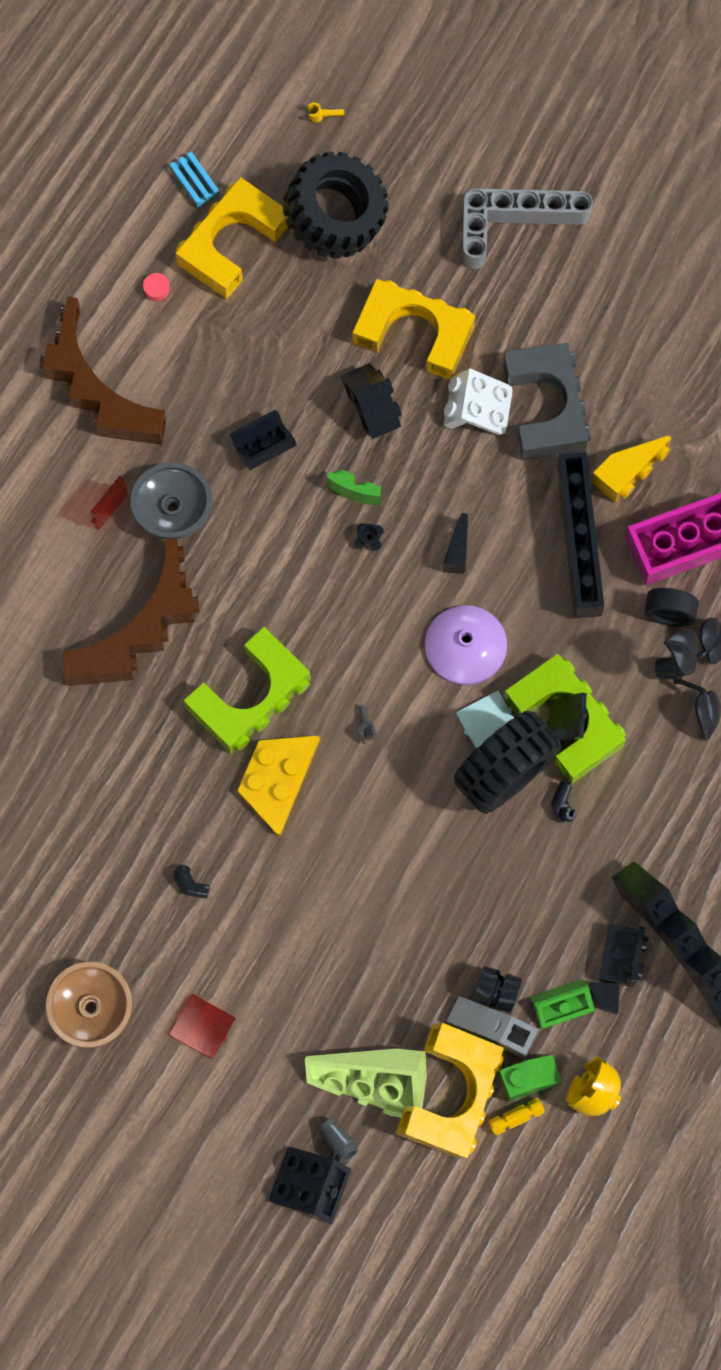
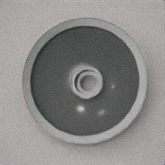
(171, 486)

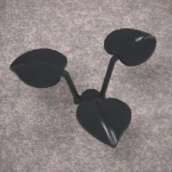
(684, 651)

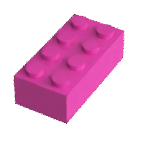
(677, 540)

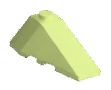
(374, 1077)

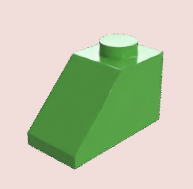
(529, 1077)

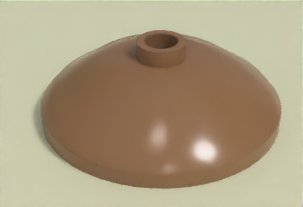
(86, 985)

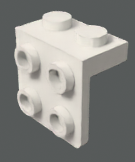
(478, 401)

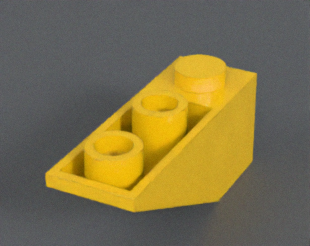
(624, 468)

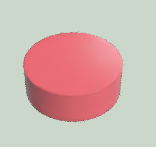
(156, 286)

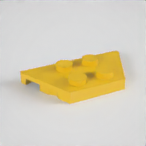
(276, 777)

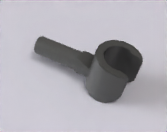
(366, 728)

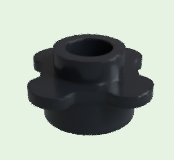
(369, 529)

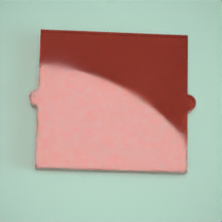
(109, 503)
(202, 1026)

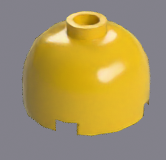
(596, 1090)

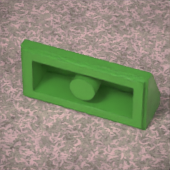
(562, 1003)

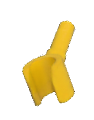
(317, 117)

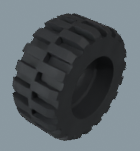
(356, 184)
(507, 761)

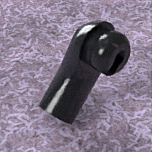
(560, 804)
(187, 884)

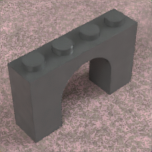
(553, 367)

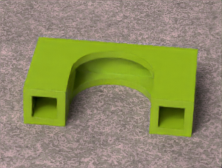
(557, 680)
(235, 726)

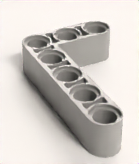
(516, 213)

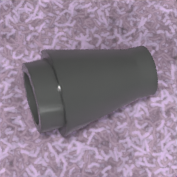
(338, 1141)

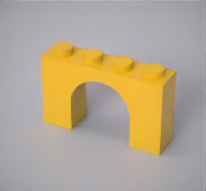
(242, 205)
(390, 302)
(478, 1063)

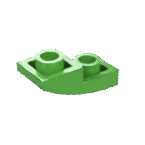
(344, 484)

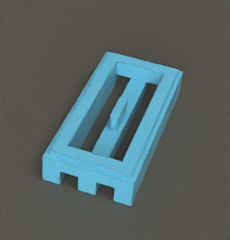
(183, 162)

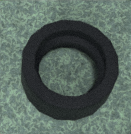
(671, 607)

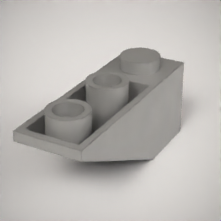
(493, 1026)

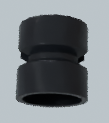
(497, 989)

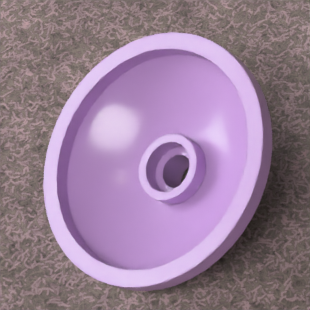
(462, 661)

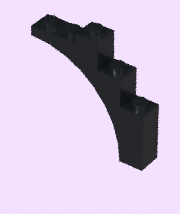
(676, 930)

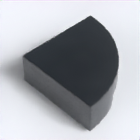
(606, 996)

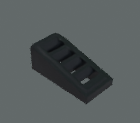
(456, 555)

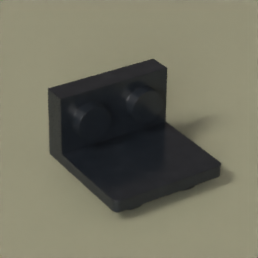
(310, 1184)

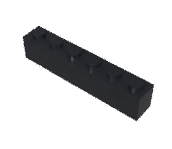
(580, 535)

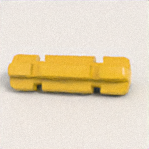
(516, 1116)

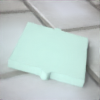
(484, 718)

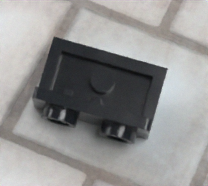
(262, 440)
(622, 955)

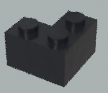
(373, 400)

